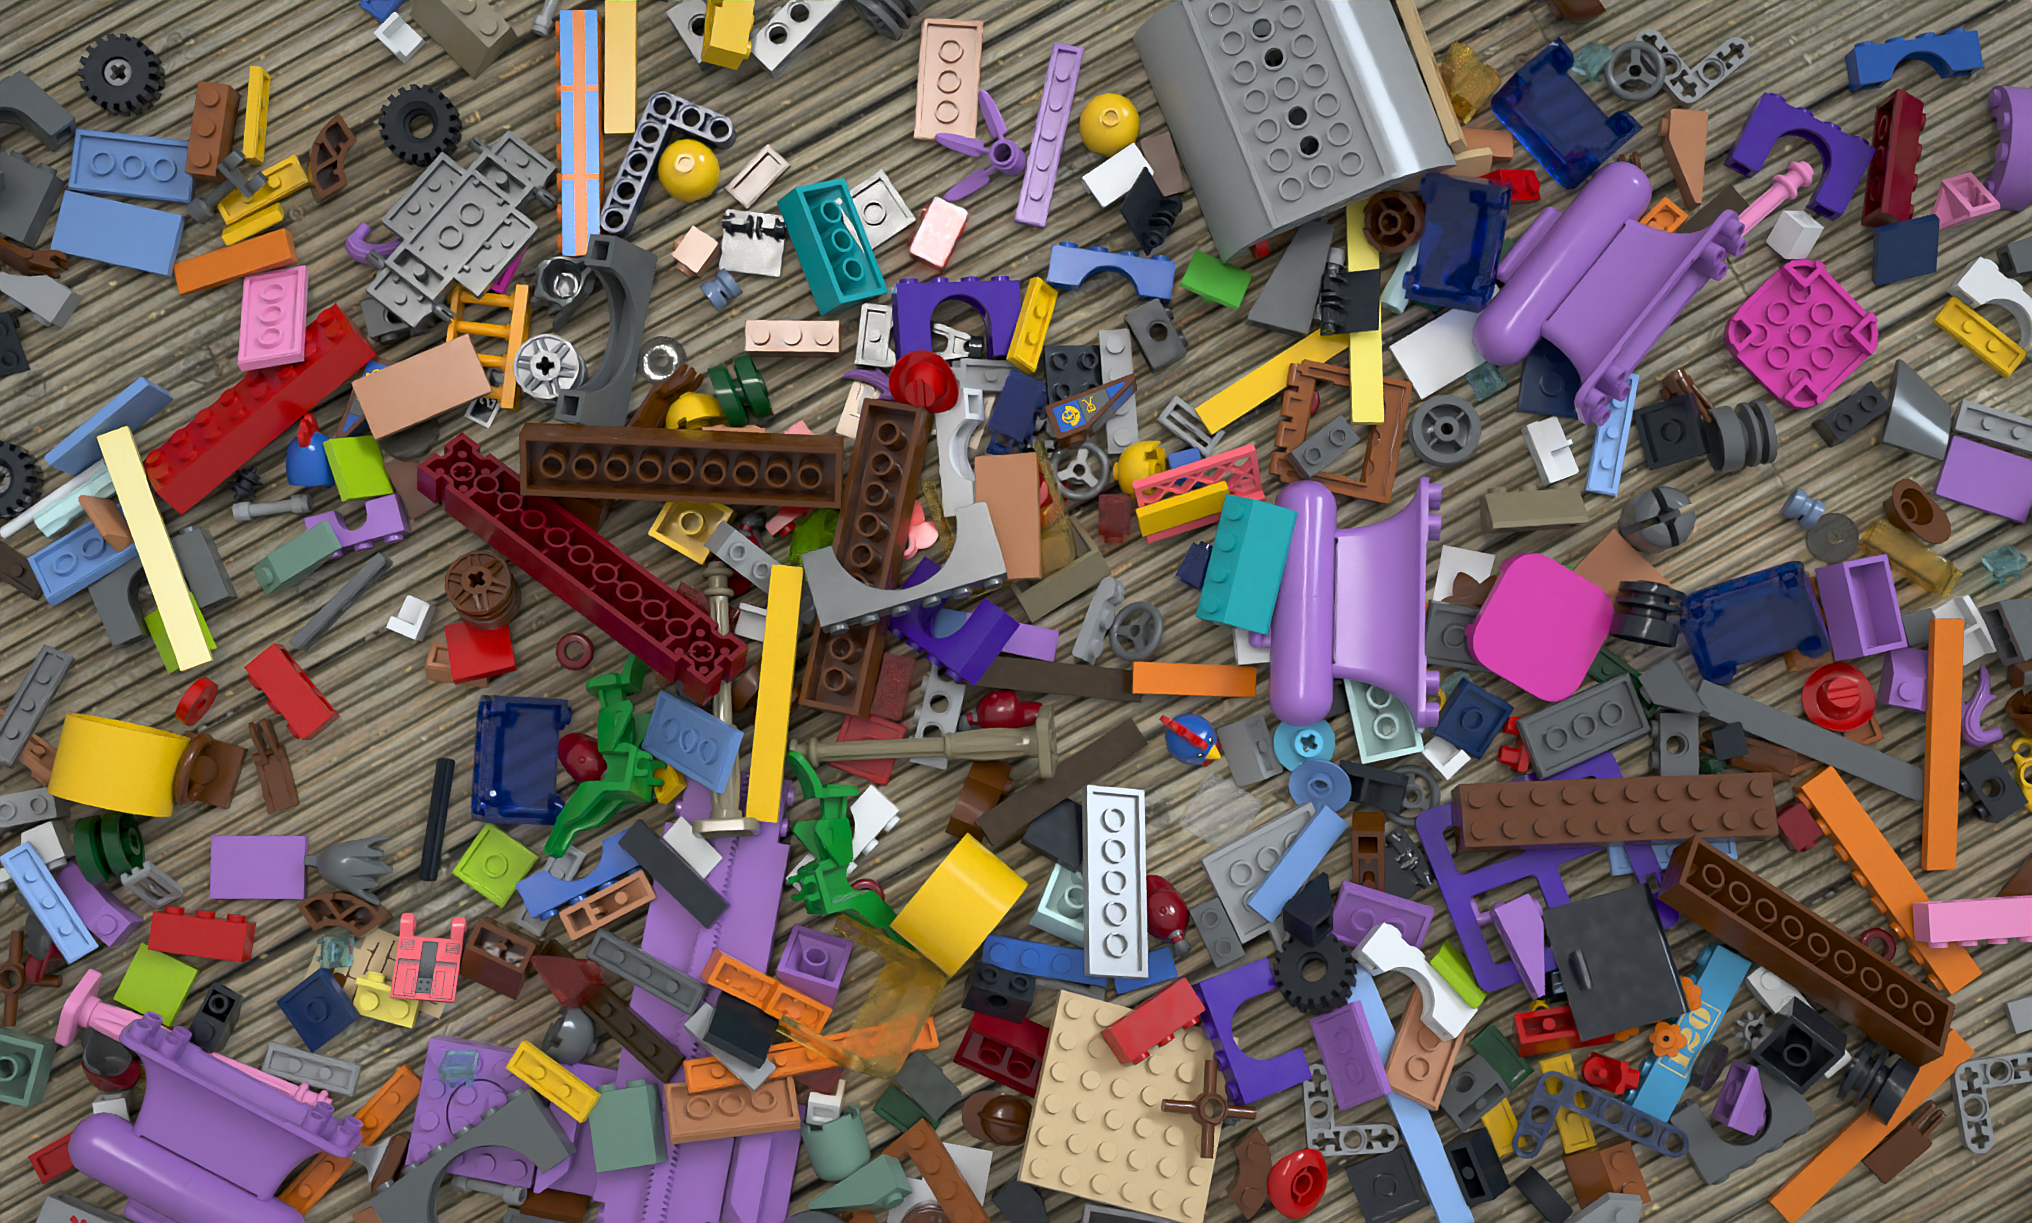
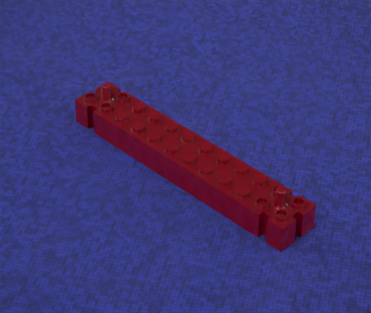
(583, 569)

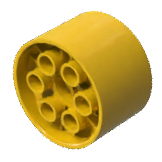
(117, 765)
(959, 905)

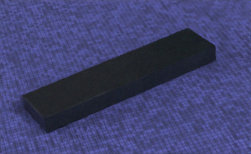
(674, 874)

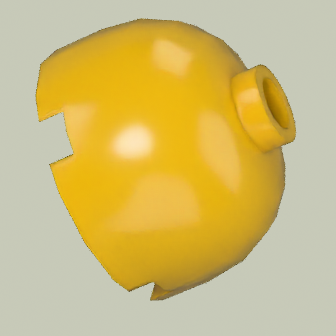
(1109, 124)
(688, 170)
(694, 412)
(1138, 462)

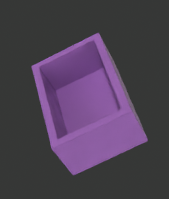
(1861, 607)

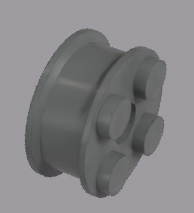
(1426, 434)

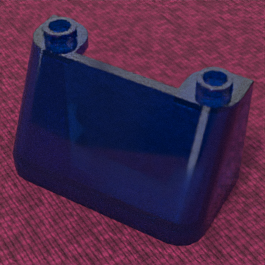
(1559, 119)
(1459, 241)
(1753, 620)
(517, 759)

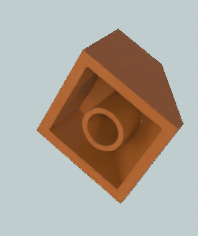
(1605, 1169)

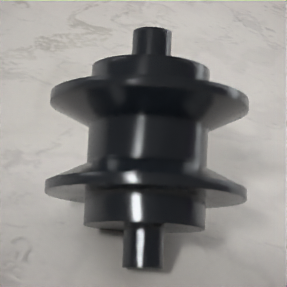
(245, 483)

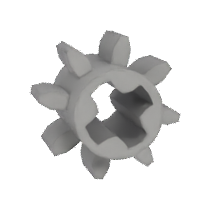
(1743, 1024)

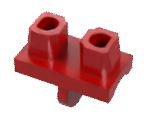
(1514, 757)
(1609, 1073)

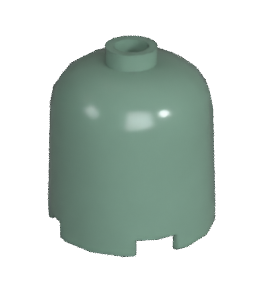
(838, 1145)

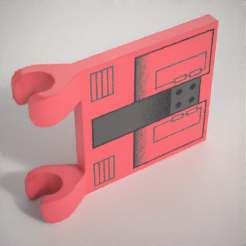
(427, 966)

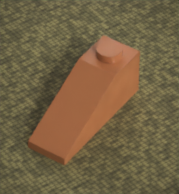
(1685, 149)
(607, 905)

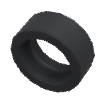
(1543, 1196)

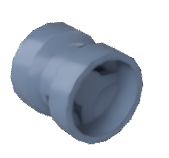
(721, 289)
(1803, 508)

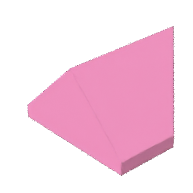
(1963, 201)

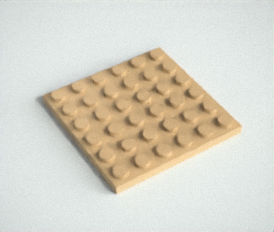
(1102, 1123)

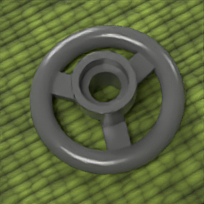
(1629, 81)
(1096, 486)
(1143, 635)
(1419, 801)

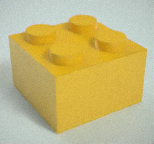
(689, 526)

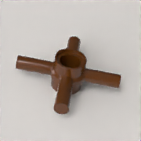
(15, 964)
(1220, 1106)

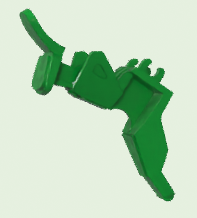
(628, 767)
(830, 842)

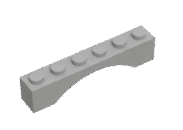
(41, 294)

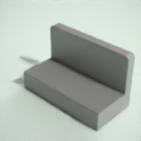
(1249, 750)

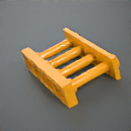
(515, 333)

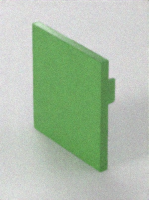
(1216, 281)

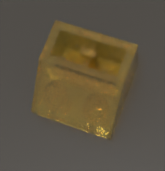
(1468, 81)

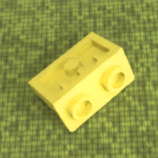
(374, 1001)

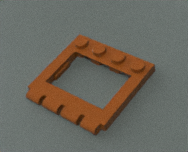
(1382, 444)
(939, 1173)

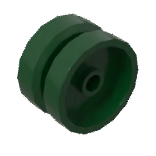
(742, 391)
(108, 846)

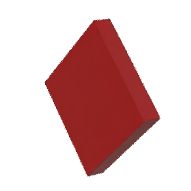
(478, 652)
(863, 730)

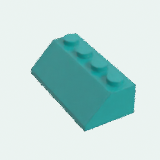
(827, 251)
(1246, 564)

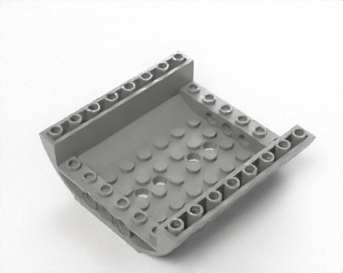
(1233, 110)

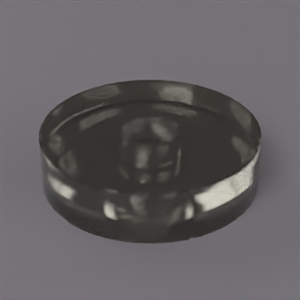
(657, 348)
(1846, 538)
(1709, 1065)

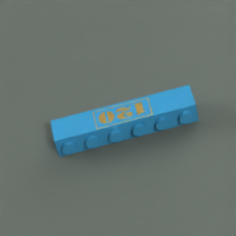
(1666, 1077)

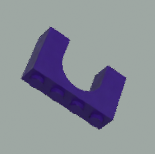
(1842, 156)
(994, 300)
(966, 651)
(1244, 1076)

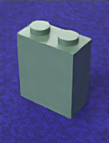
(627, 1126)

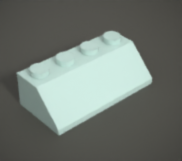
(1380, 723)

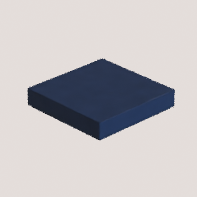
(1905, 249)
(1471, 718)
(318, 1009)

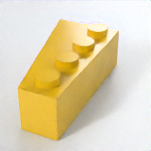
(727, 32)

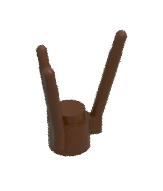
(1680, 384)

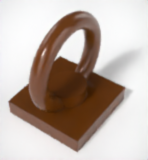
(208, 771)

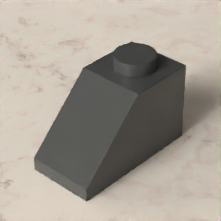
(1671, 689)

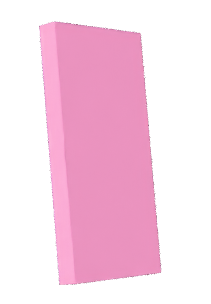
(273, 318)

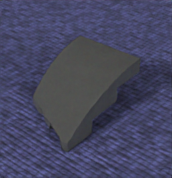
(1917, 415)

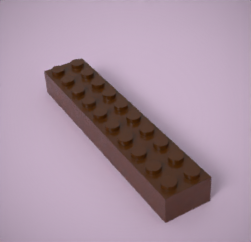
(681, 465)
(871, 548)
(1613, 812)
(1807, 951)

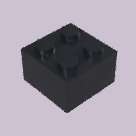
(1798, 1045)

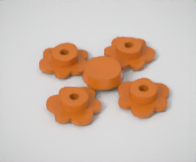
(1664, 1030)

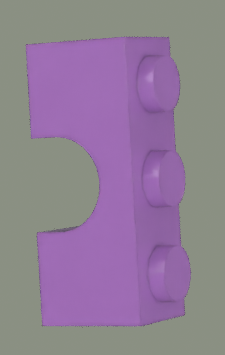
(385, 521)

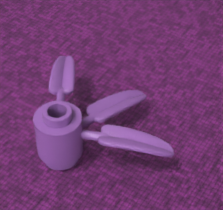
(997, 154)

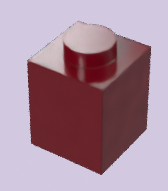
(1797, 827)

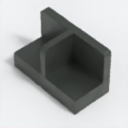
(927, 1085)

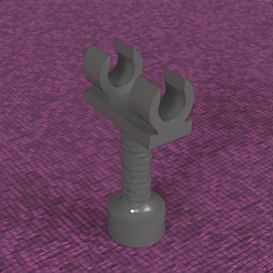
(202, 209)

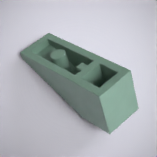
(297, 559)
(872, 1187)

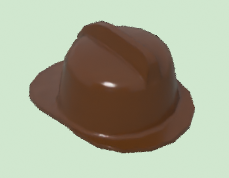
(1916, 512)
(997, 1117)

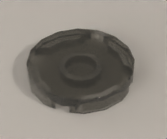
(412, 442)

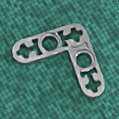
(1695, 76)
(1980, 1081)
(1327, 1126)

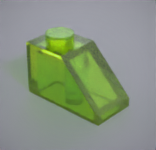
(813, 533)

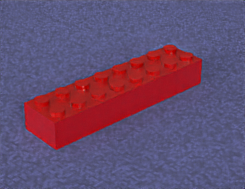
(256, 412)

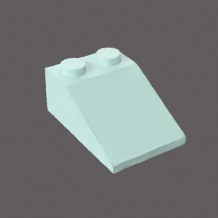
(1062, 905)

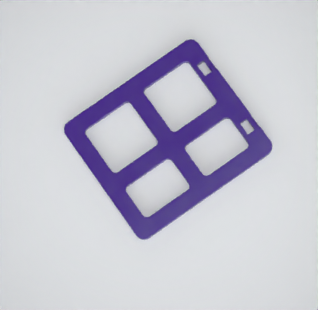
(1540, 864)

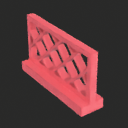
(1164, 481)

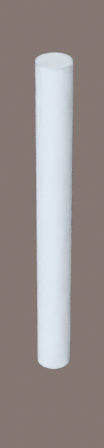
(27, 516)

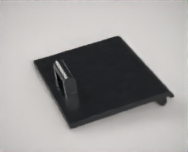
(1615, 962)

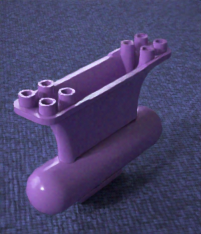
(1600, 285)
(1351, 607)
(205, 1138)

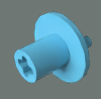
(1300, 744)

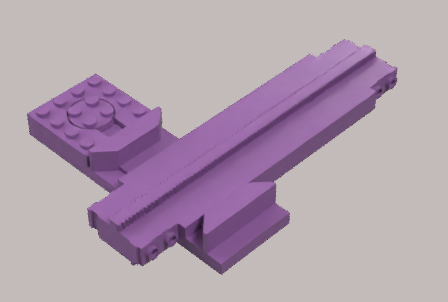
(701, 1180)

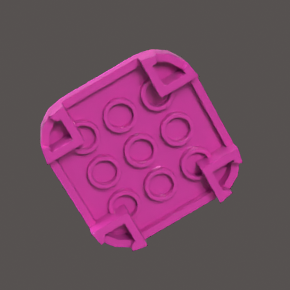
(1800, 334)
(1540, 626)

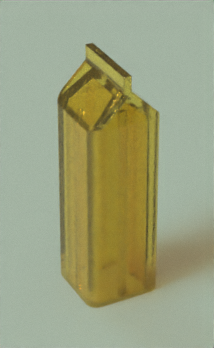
(1910, 557)

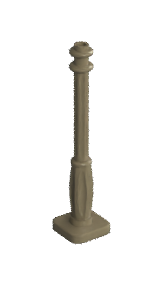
(966, 745)
(726, 817)

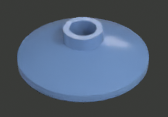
(1306, 787)

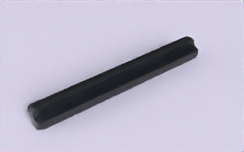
(436, 819)

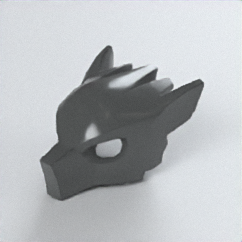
(562, 286)
(352, 866)

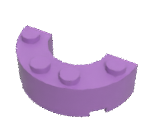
(2012, 174)

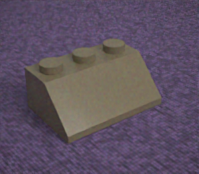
(465, 30)
(1531, 509)
(1058, 586)

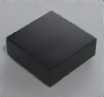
(1728, 741)

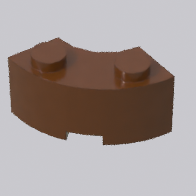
(327, 159)
(979, 794)
(344, 910)
(1252, 1173)

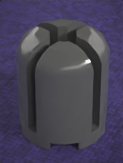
(1671, 527)

